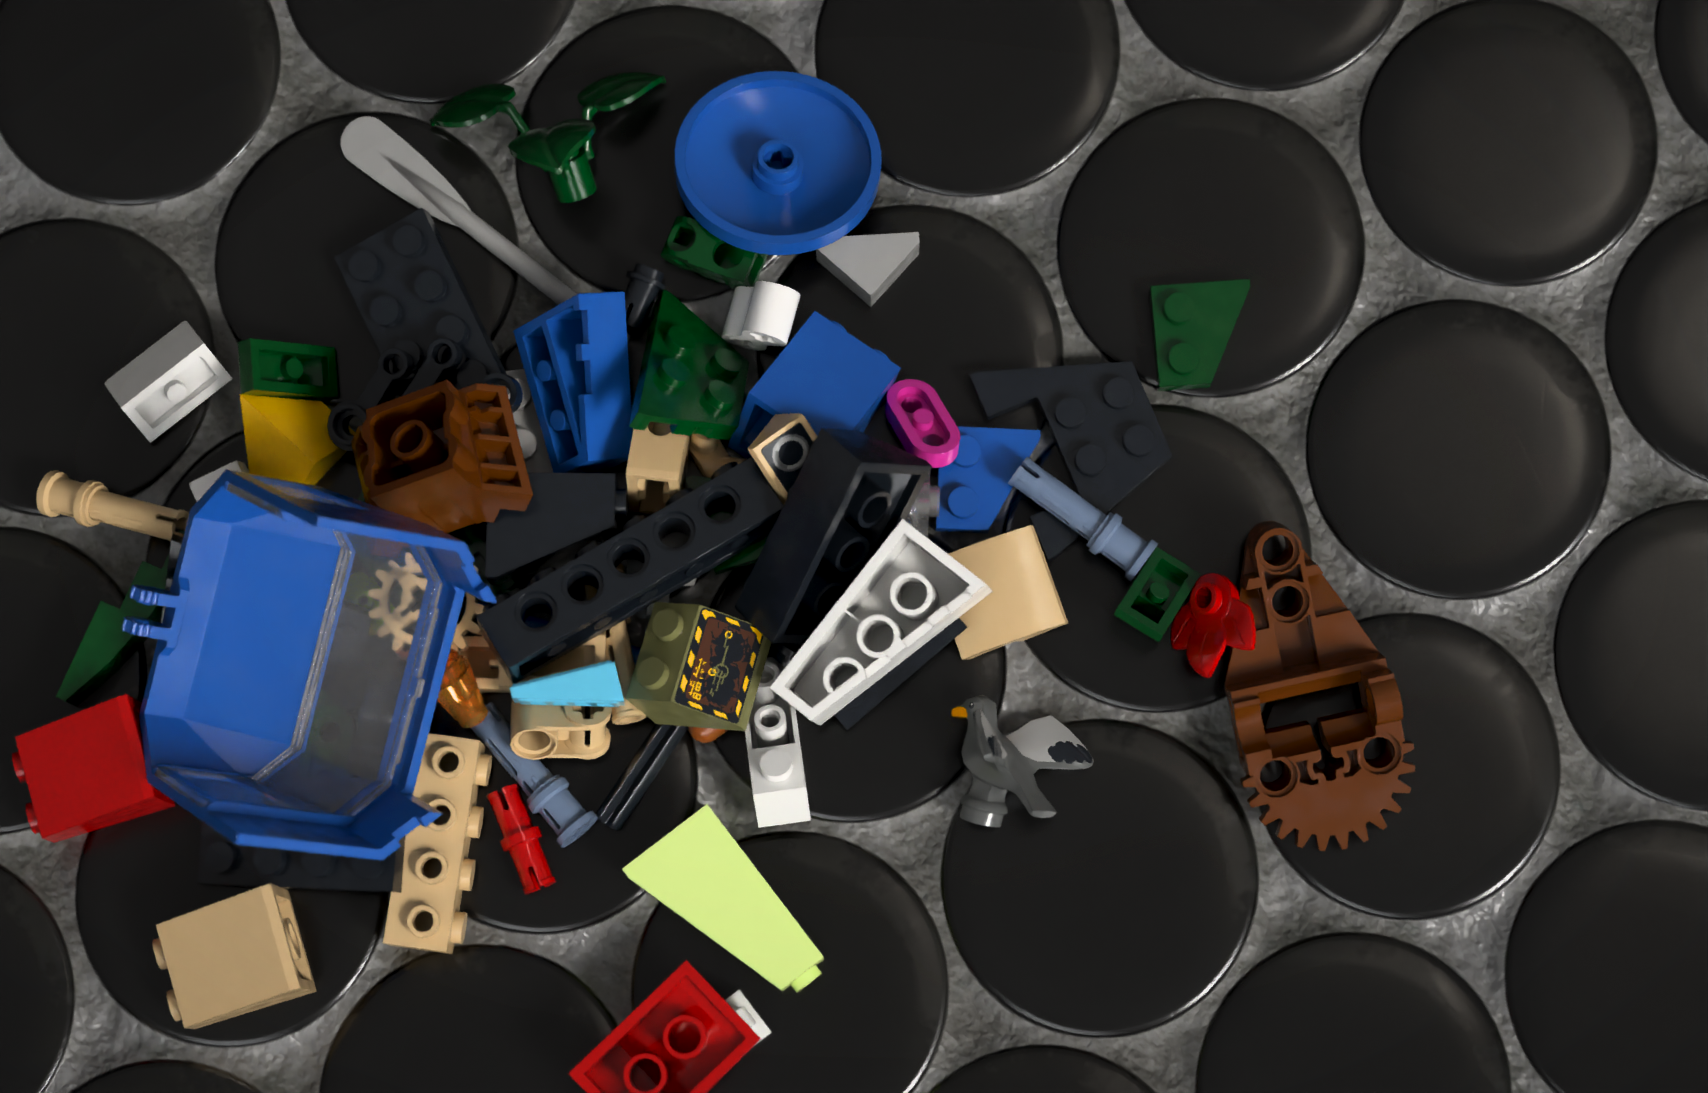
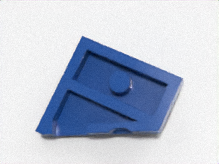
(978, 478)

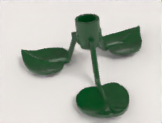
(558, 148)

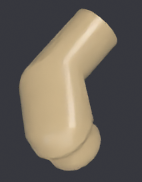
(709, 454)

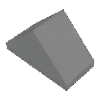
(869, 261)

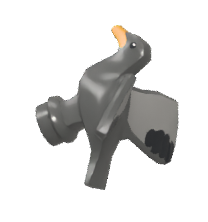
(1010, 760)

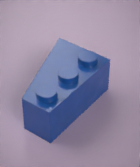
(580, 381)

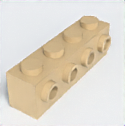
(436, 856)

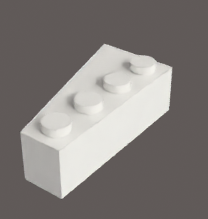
(881, 619)

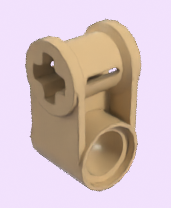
(558, 731)

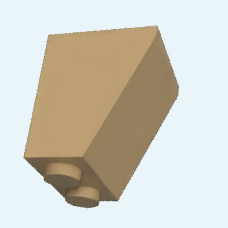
(233, 957)

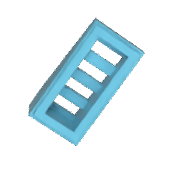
(584, 686)

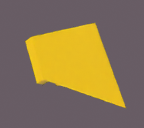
(288, 438)

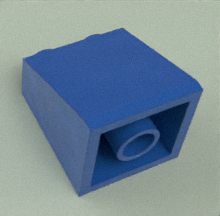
(822, 376)

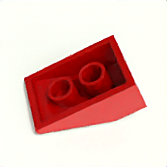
(671, 1043)

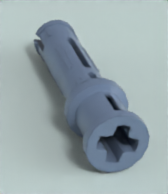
(1103, 531)
(545, 791)

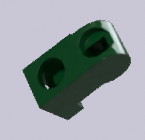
(701, 252)

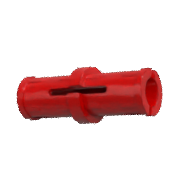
(521, 839)

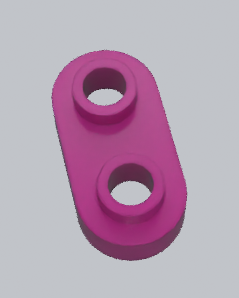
(930, 429)

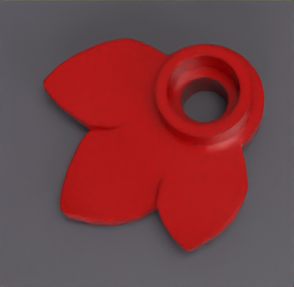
(1210, 624)

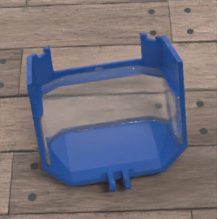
(300, 665)

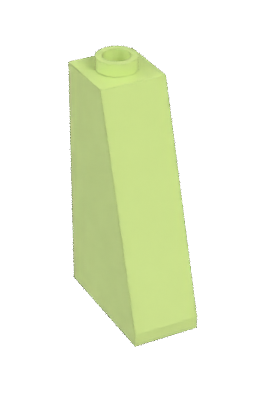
(722, 894)

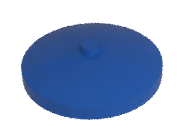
(777, 163)

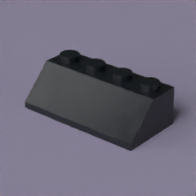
(828, 531)

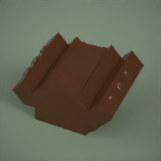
(443, 456)

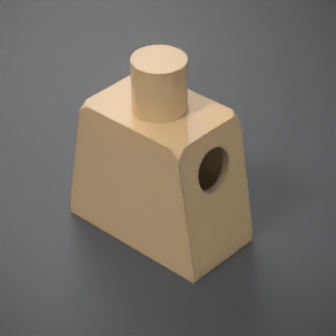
(655, 467)

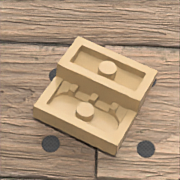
(1021, 596)

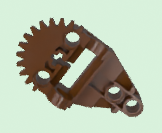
(1300, 652)

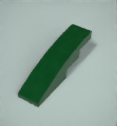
(105, 645)

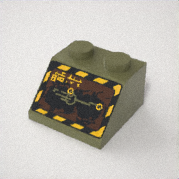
(698, 668)

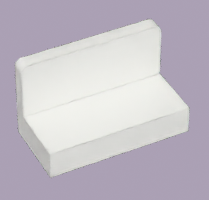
(167, 381)

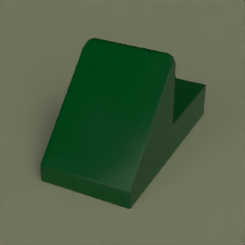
(287, 370)
(1157, 594)

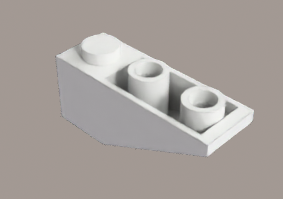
(775, 756)

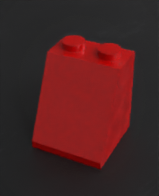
(87, 771)

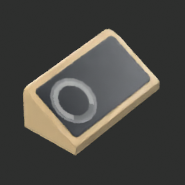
(783, 450)

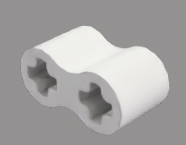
(761, 315)

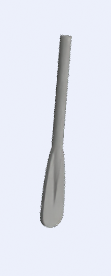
(409, 175)

